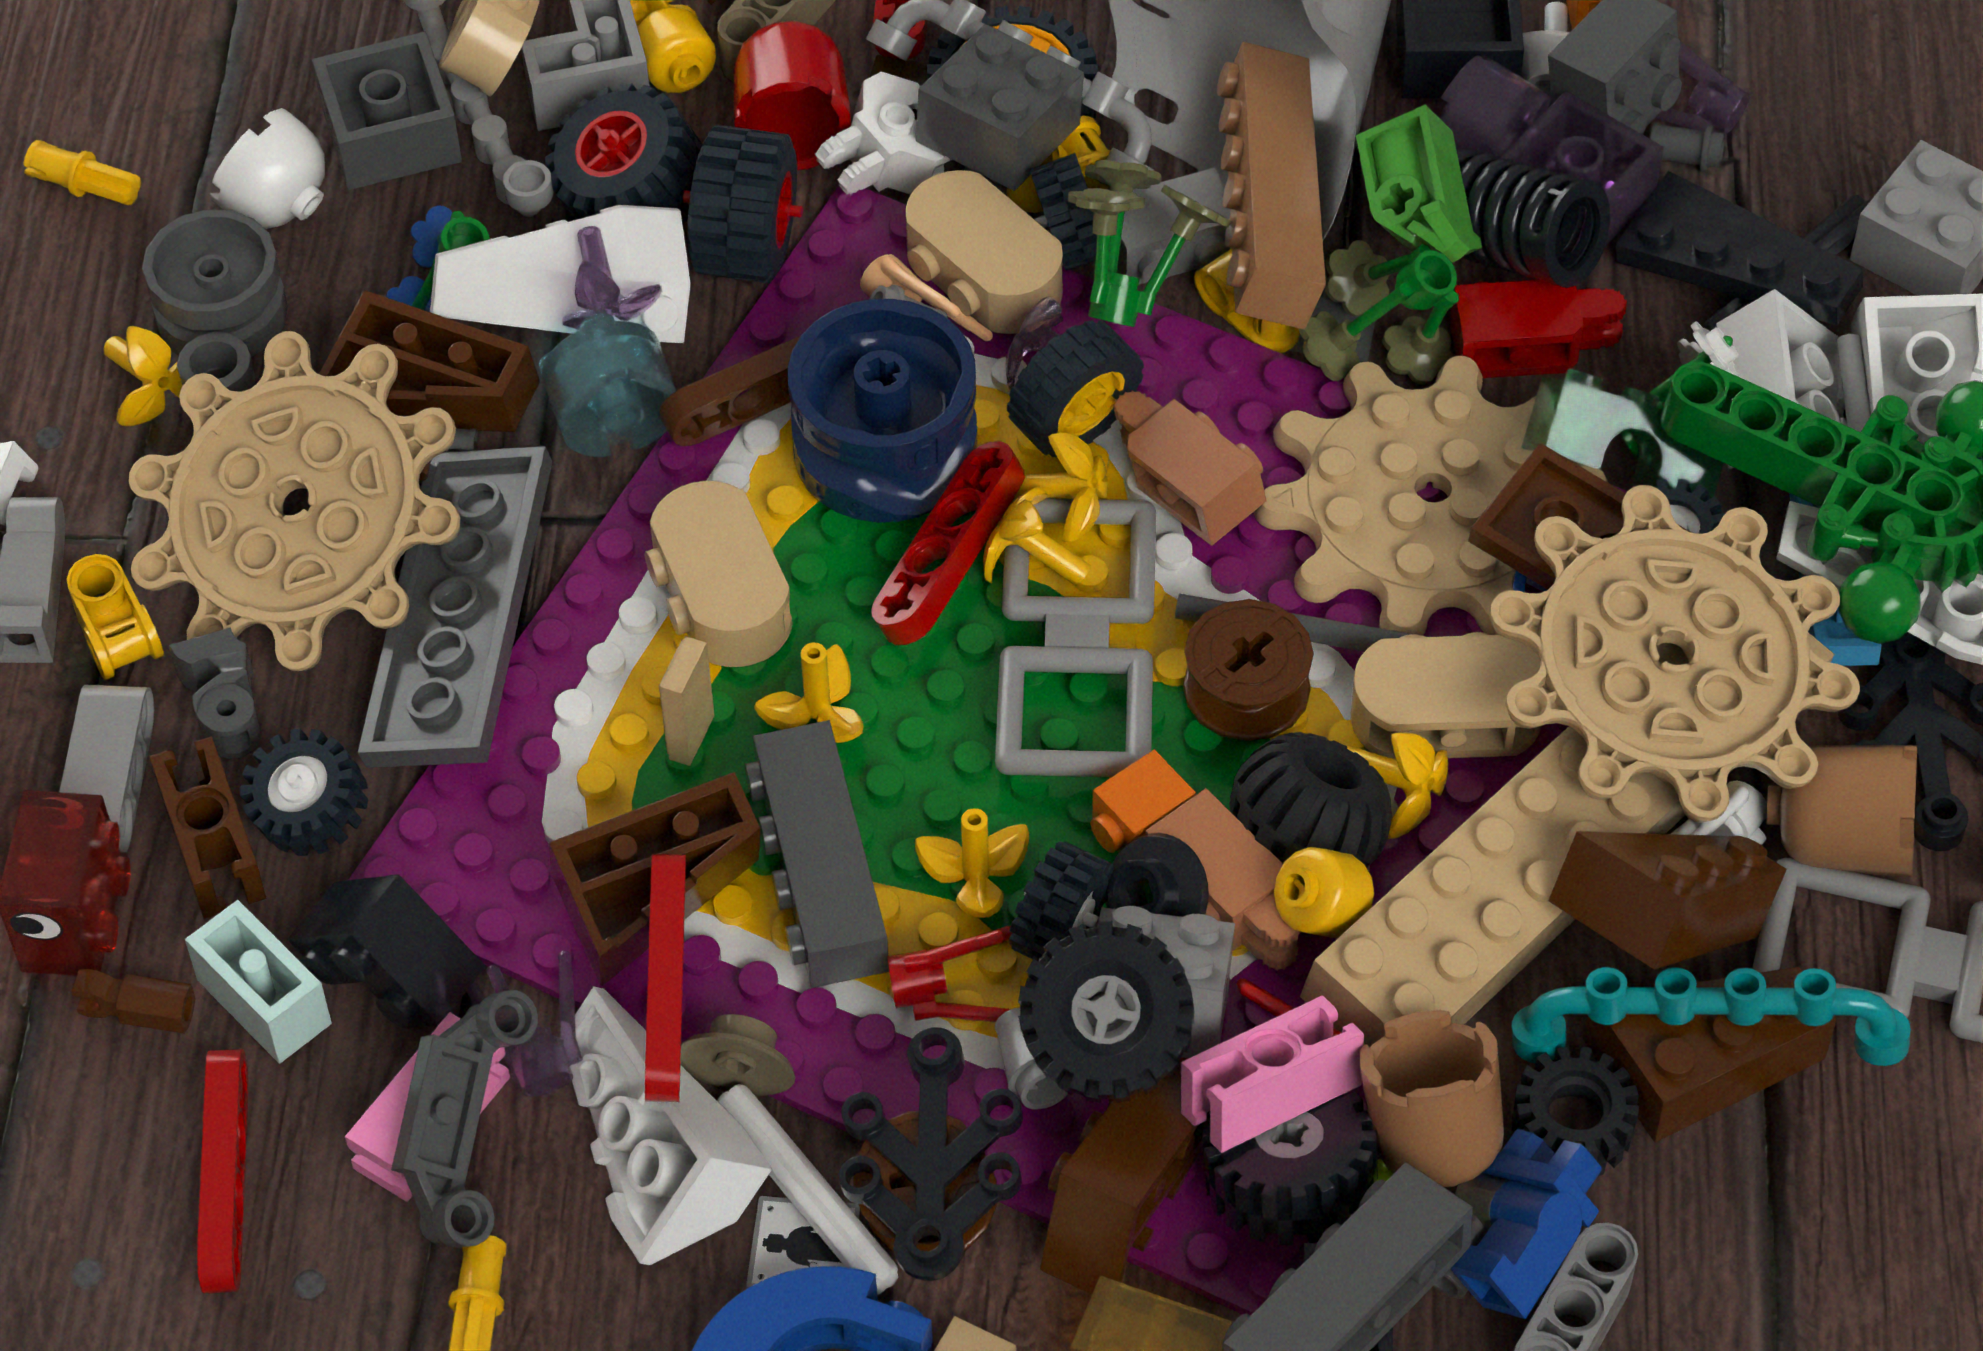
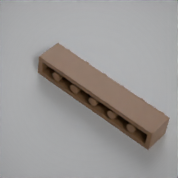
(1271, 186)

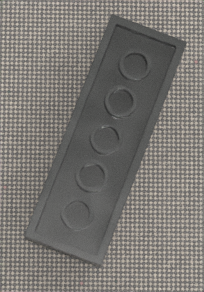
(452, 653)

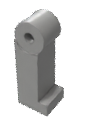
(31, 577)

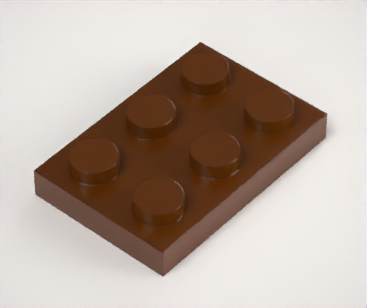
(1543, 489)

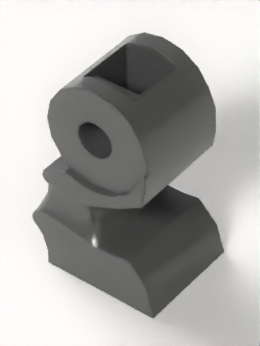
(222, 677)

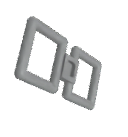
(1079, 644)
(1924, 958)

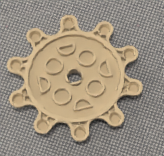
(259, 447)
(1365, 503)
(1682, 588)

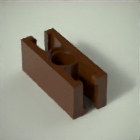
(213, 847)

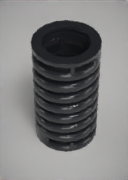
(1534, 218)

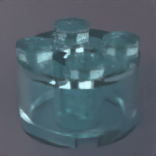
(607, 385)

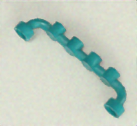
(1880, 1030)

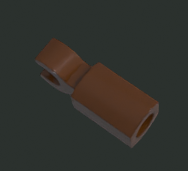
(135, 1000)

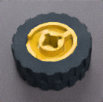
(1074, 385)

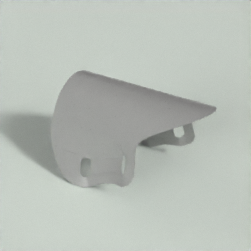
(1188, 50)

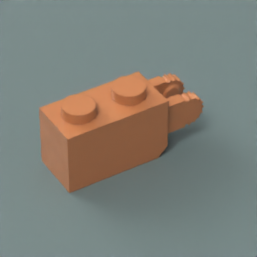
(1189, 465)
(1238, 876)

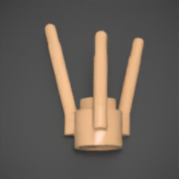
(891, 271)

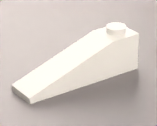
(533, 274)
(1920, 350)
(1787, 353)
(1945, 620)
(670, 1164)

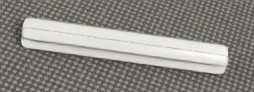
(810, 1190)

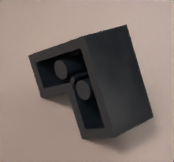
(390, 942)

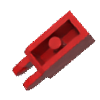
(1532, 325)

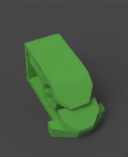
(1417, 183)

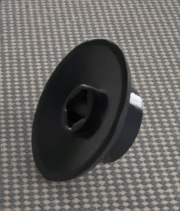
(1169, 869)

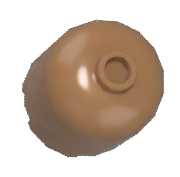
(1853, 811)
(1435, 1096)

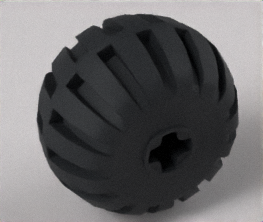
(1312, 795)

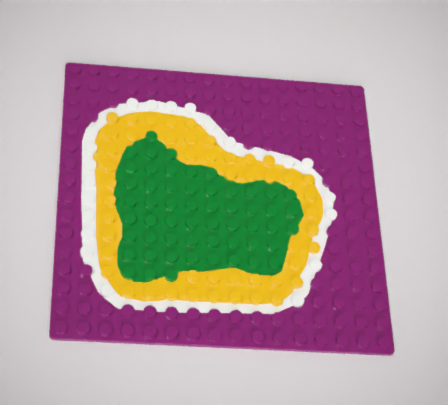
(588, 742)

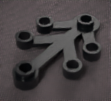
(1927, 726)
(933, 1163)

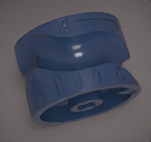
(881, 408)

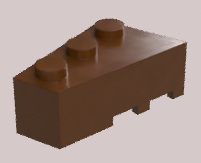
(441, 364)
(608, 866)
(1668, 892)
(1709, 1061)
(1116, 1183)

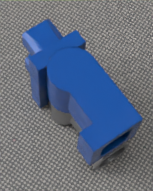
(1522, 1222)

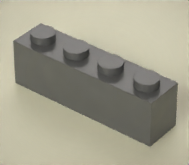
(819, 855)
(1362, 1271)

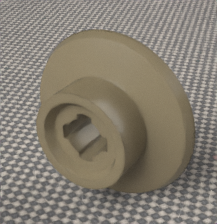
(738, 1053)

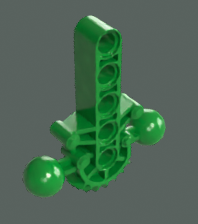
(1916, 504)

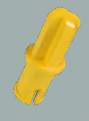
(80, 173)
(477, 1296)

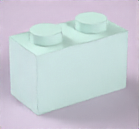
(258, 981)

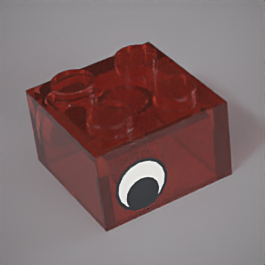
(63, 883)

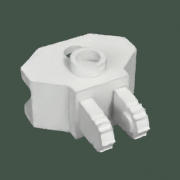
(882, 140)

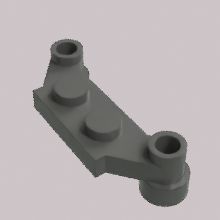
(445, 1115)

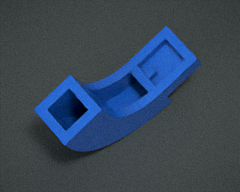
(814, 1313)

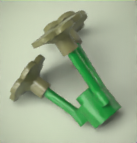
(1359, 282)
(1117, 295)

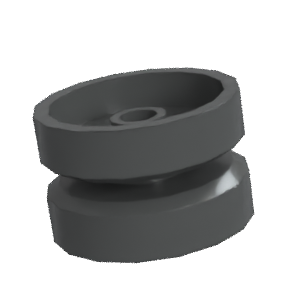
(215, 276)

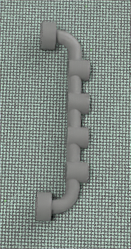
(965, 19)
(518, 182)

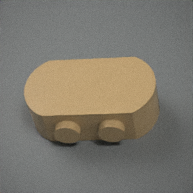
(487, 40)
(981, 249)
(719, 573)
(1444, 691)

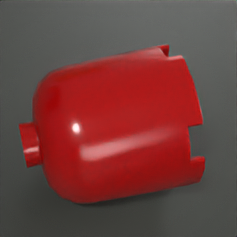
(792, 84)

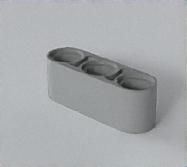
(111, 750)
(1584, 1292)

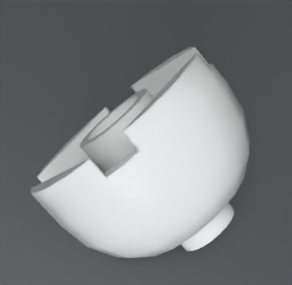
(272, 173)

